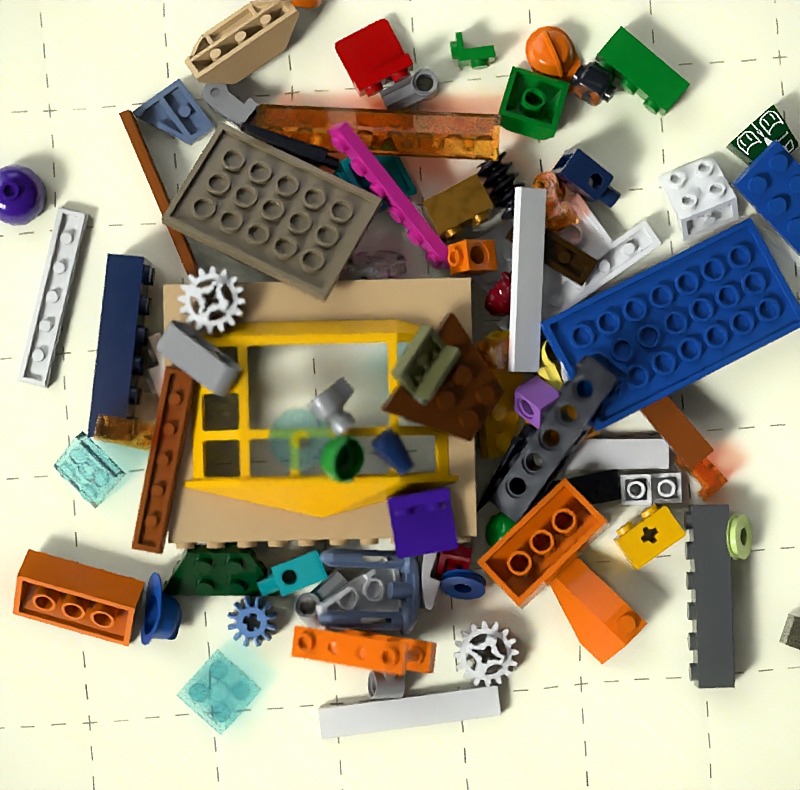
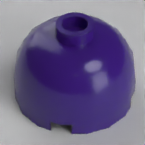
(21, 195)

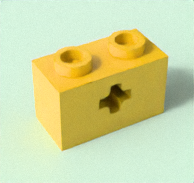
(643, 551)

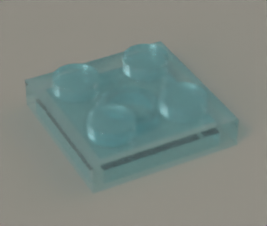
(89, 469)
(219, 692)

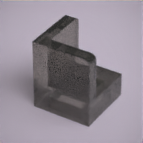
(791, 632)

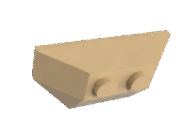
(243, 42)

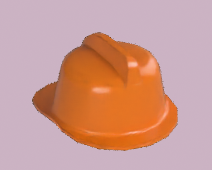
(552, 54)

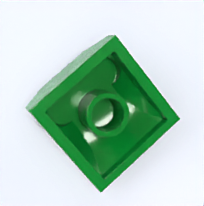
(532, 104)

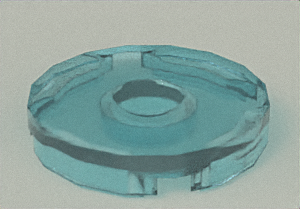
(281, 435)

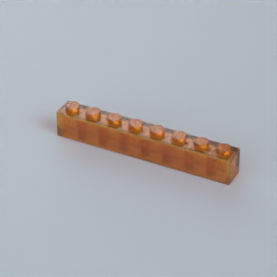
(391, 131)

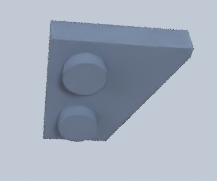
(176, 114)

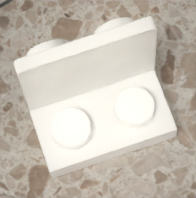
(699, 197)

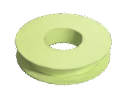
(739, 536)

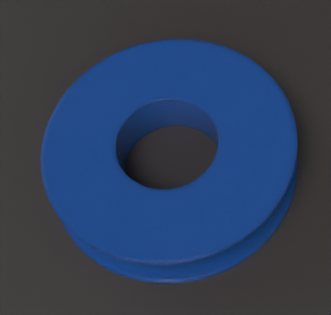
(473, 587)

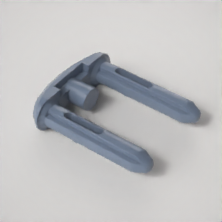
(407, 590)

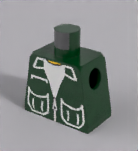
(760, 134)

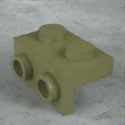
(425, 364)

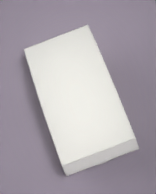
(156, 373)
(651, 488)
(429, 586)

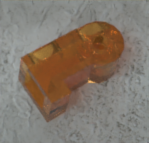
(558, 212)
(124, 432)
(706, 476)

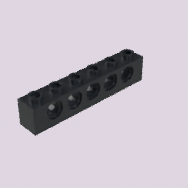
(605, 380)

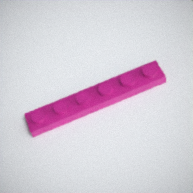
(384, 186)

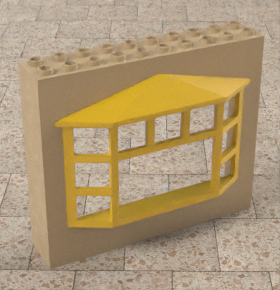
(314, 505)

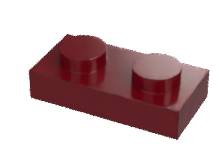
(453, 559)

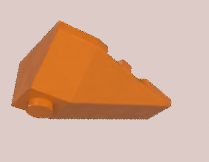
(595, 611)

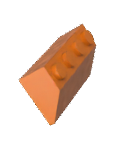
(543, 543)
(77, 597)

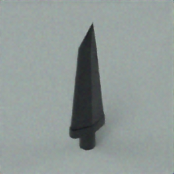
(302, 150)
(517, 445)

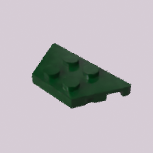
(216, 572)

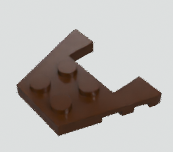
(463, 397)

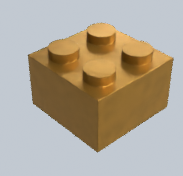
(457, 208)

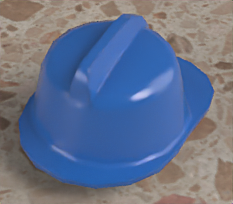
(161, 613)

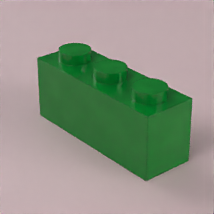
(642, 72)

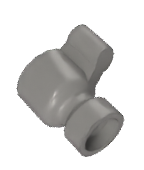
(330, 403)

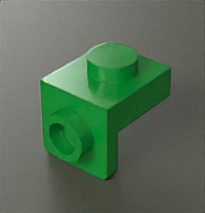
(475, 57)

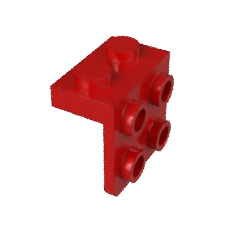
(373, 58)

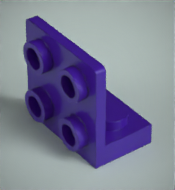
(422, 523)

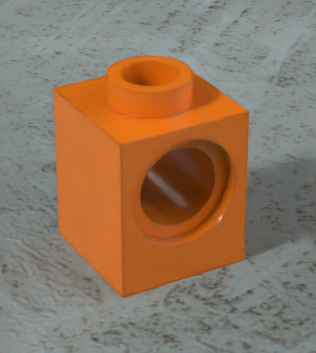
(472, 257)

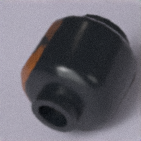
(593, 83)

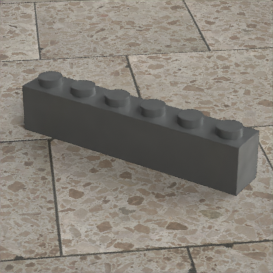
(710, 596)

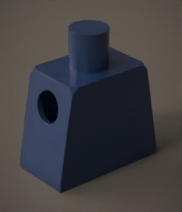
(574, 171)

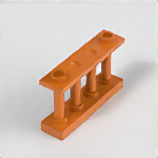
(364, 650)

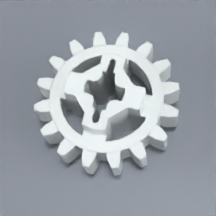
(200, 294)
(490, 639)

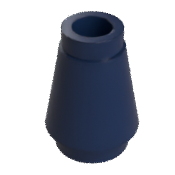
(392, 451)

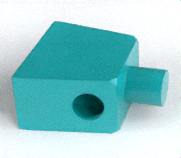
(307, 570)

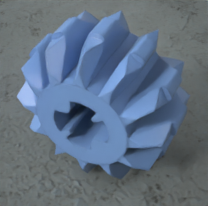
(243, 626)

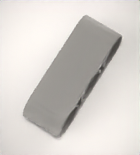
(198, 358)

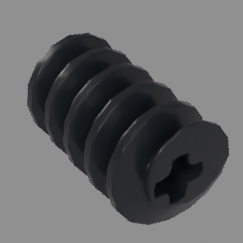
(501, 182)

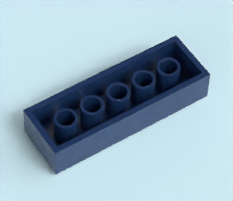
(121, 338)

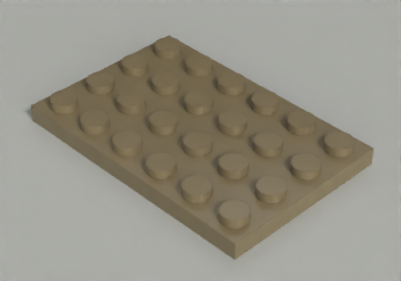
(272, 211)

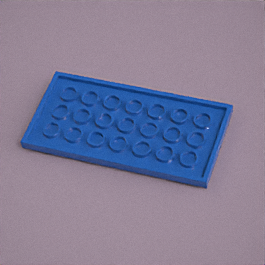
(679, 319)

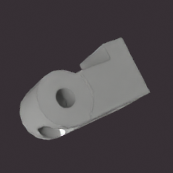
(228, 106)

